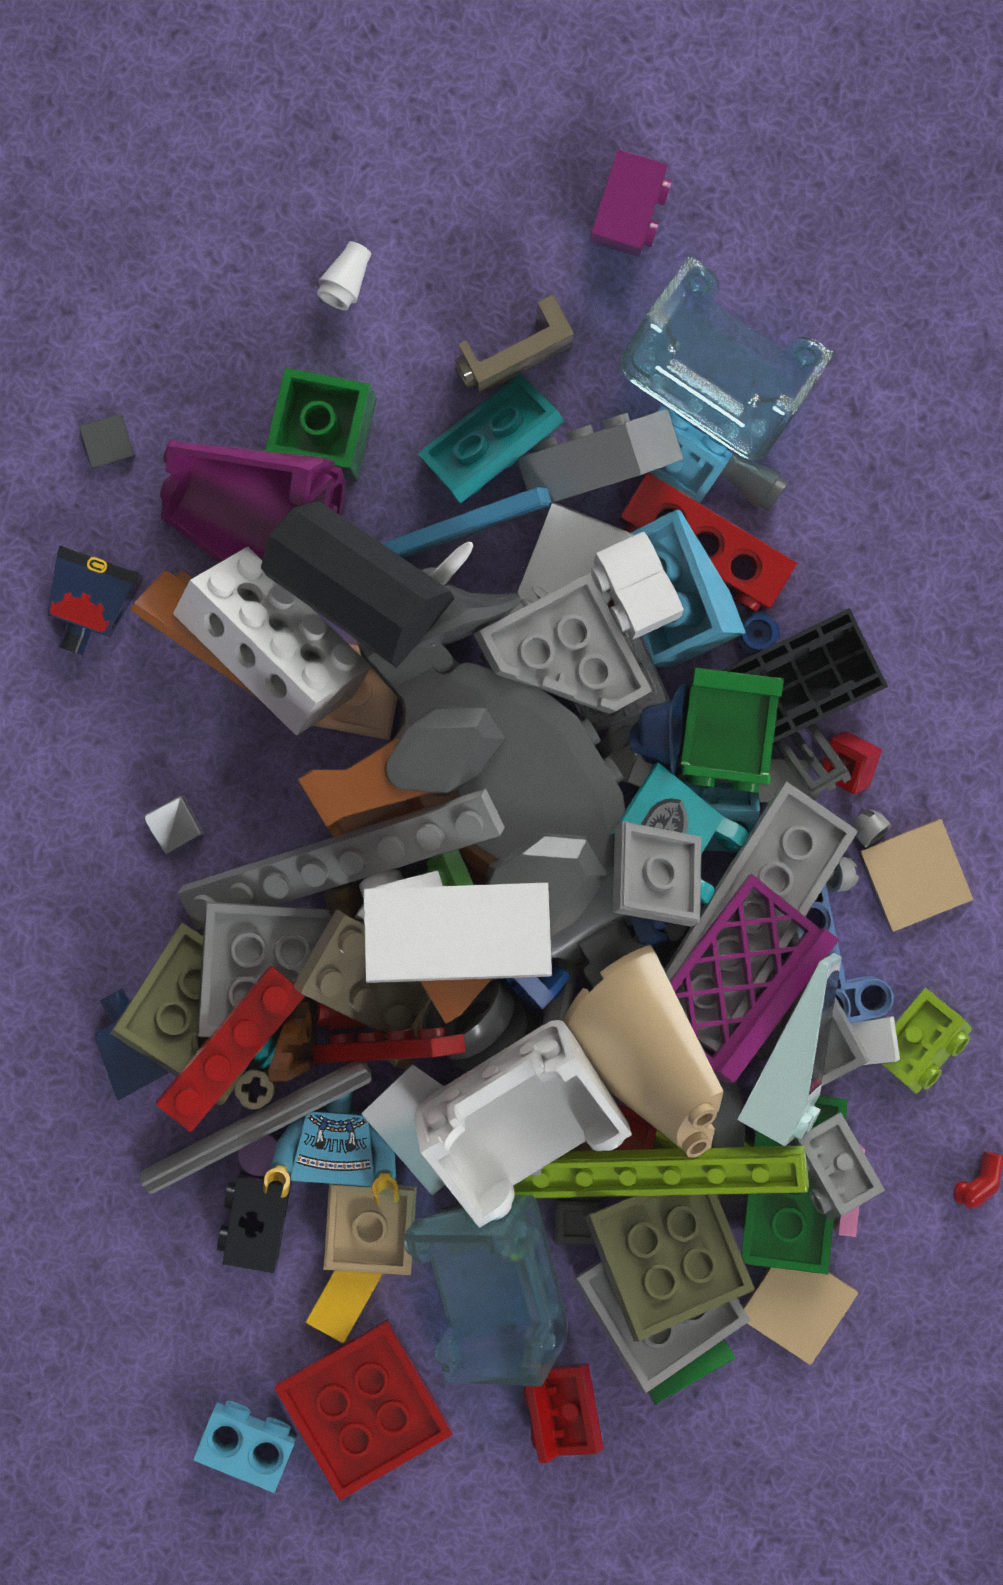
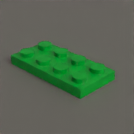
(786, 1227)

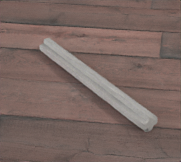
(255, 1126)

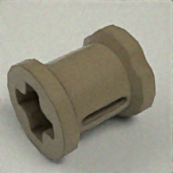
(245, 1094)

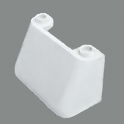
(516, 1119)

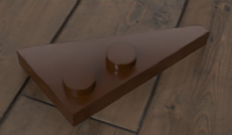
(295, 1043)

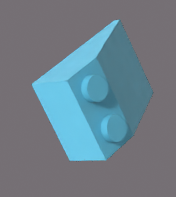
(707, 604)

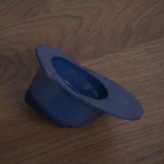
(661, 731)

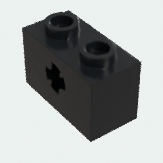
(257, 1248)

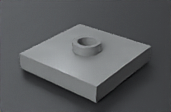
(657, 874)

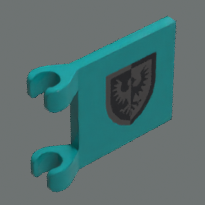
(673, 806)

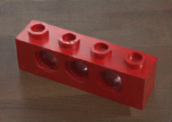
(769, 565)

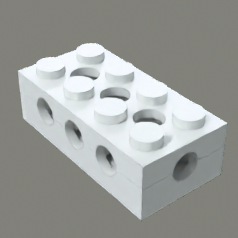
(271, 641)

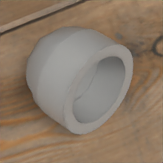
(870, 827)
(845, 879)

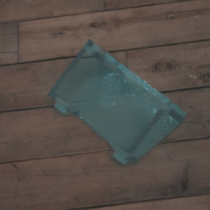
(718, 367)
(495, 1293)

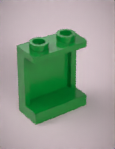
(730, 728)

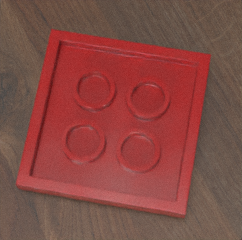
(363, 1409)

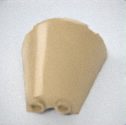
(648, 1050)

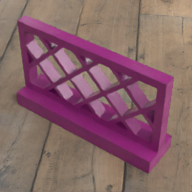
(778, 993)

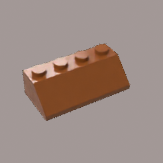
(157, 609)

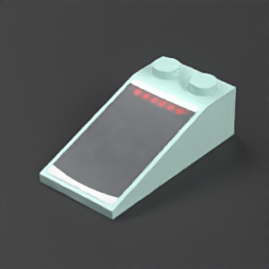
(792, 1078)

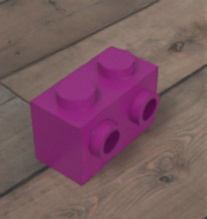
(629, 203)

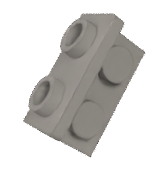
(837, 1168)

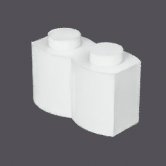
(636, 585)

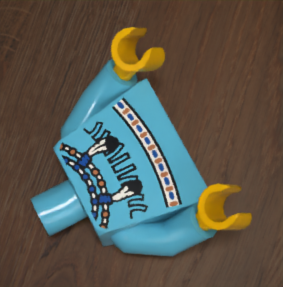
(334, 1148)

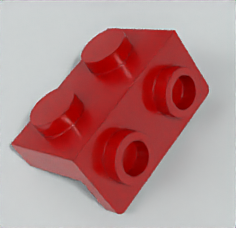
(564, 1413)

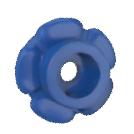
(762, 622)

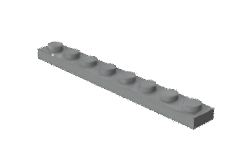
(349, 856)

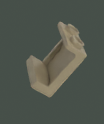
(521, 357)

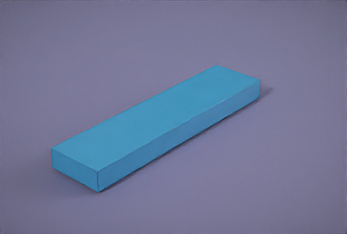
(470, 522)

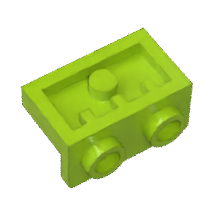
(926, 1039)

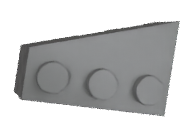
(601, 457)

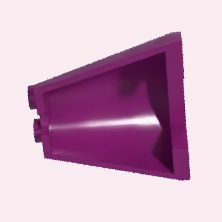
(240, 495)

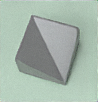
(173, 824)

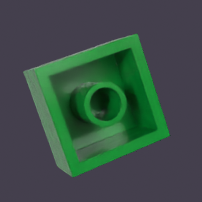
(323, 419)

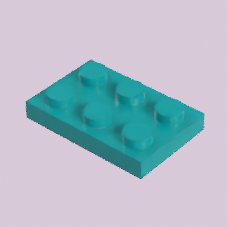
(491, 438)

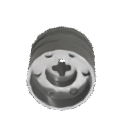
(488, 1025)

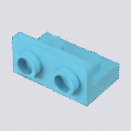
(701, 462)

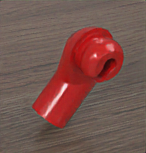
(982, 1187)

